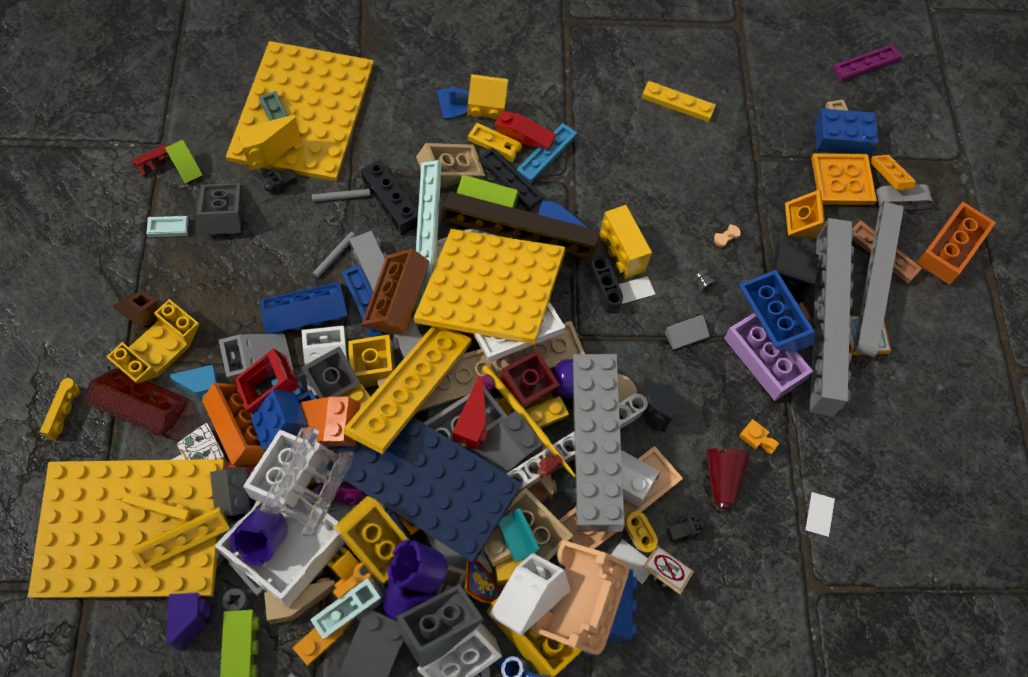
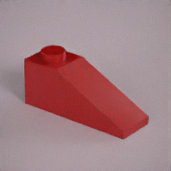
(524, 130)
(472, 422)

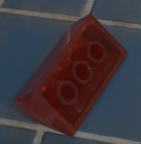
(137, 403)

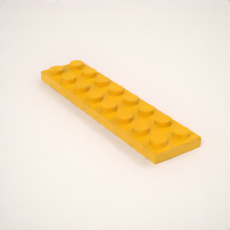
(407, 388)

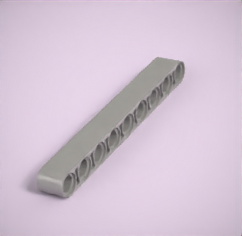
(878, 279)

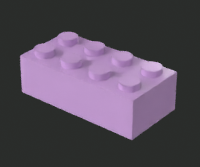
(774, 369)

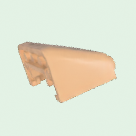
(588, 610)

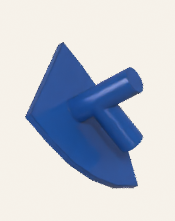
(453, 102)

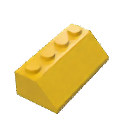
(543, 653)

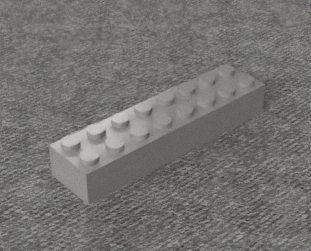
(597, 444)

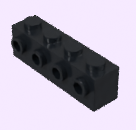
(390, 196)

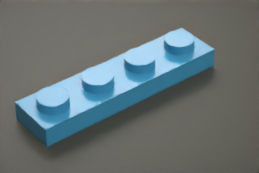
(542, 158)

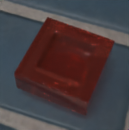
(549, 465)

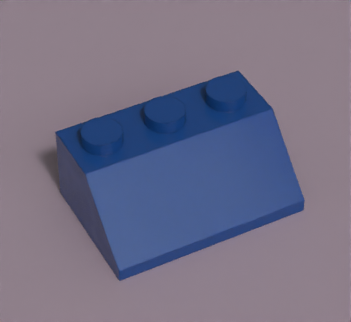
(623, 627)

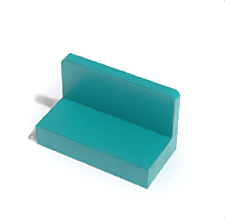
(518, 535)

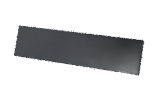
(510, 178)

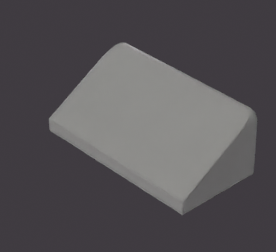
(687, 332)

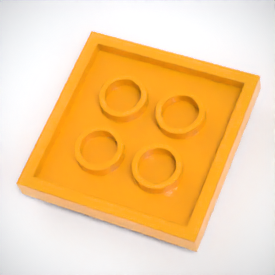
(844, 179)

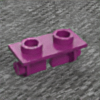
(348, 495)

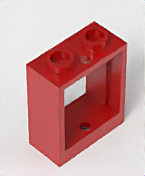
(271, 362)

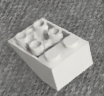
(321, 341)
(530, 593)

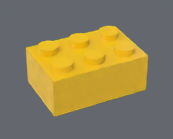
(625, 242)
(371, 536)

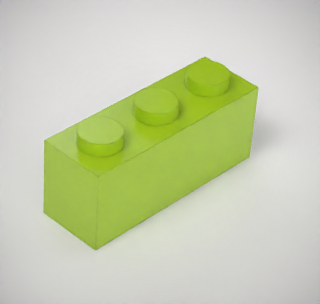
(488, 191)
(239, 644)

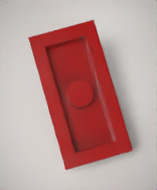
(157, 154)

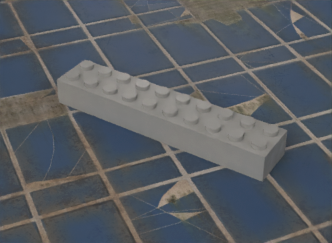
(832, 318)

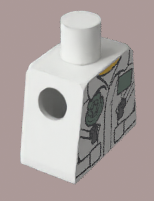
(200, 445)

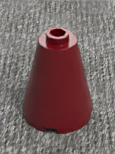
(726, 474)

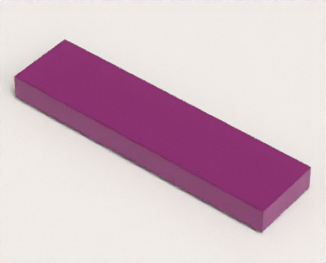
(866, 62)

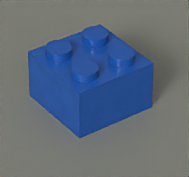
(278, 412)

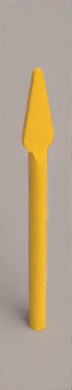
(528, 419)

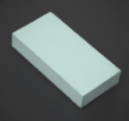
(168, 226)

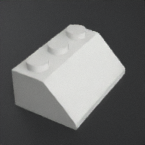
(636, 479)

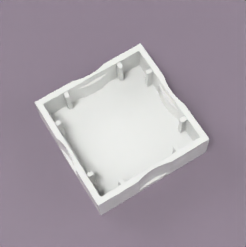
(294, 562)

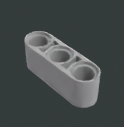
(910, 199)

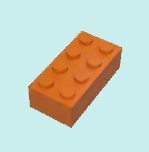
(956, 243)

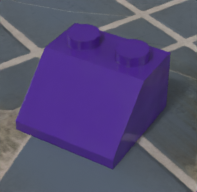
(186, 618)

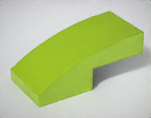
(183, 161)

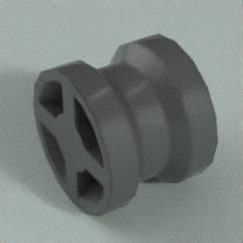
(704, 281)
(240, 600)

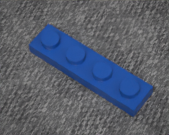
(360, 292)

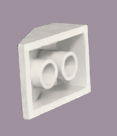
(466, 658)

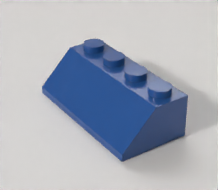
(303, 308)
(778, 312)

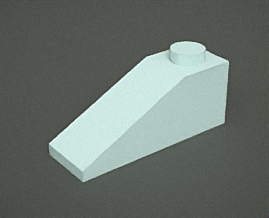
(347, 607)

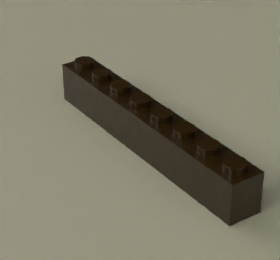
(519, 224)

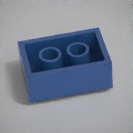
(846, 131)

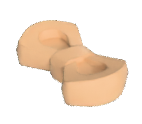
(722, 239)

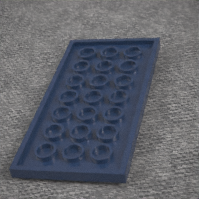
(435, 486)

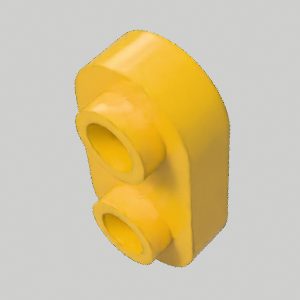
(639, 530)

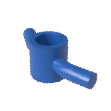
(509, 664)

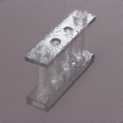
(286, 481)

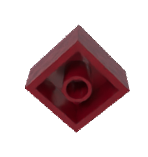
(529, 380)

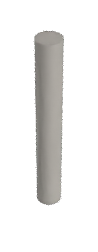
(340, 195)
(333, 255)

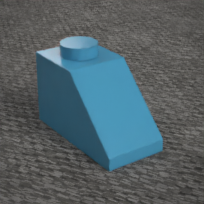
(196, 381)

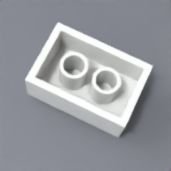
(267, 469)

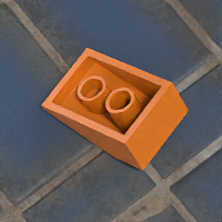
(330, 417)

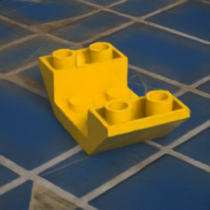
(158, 345)

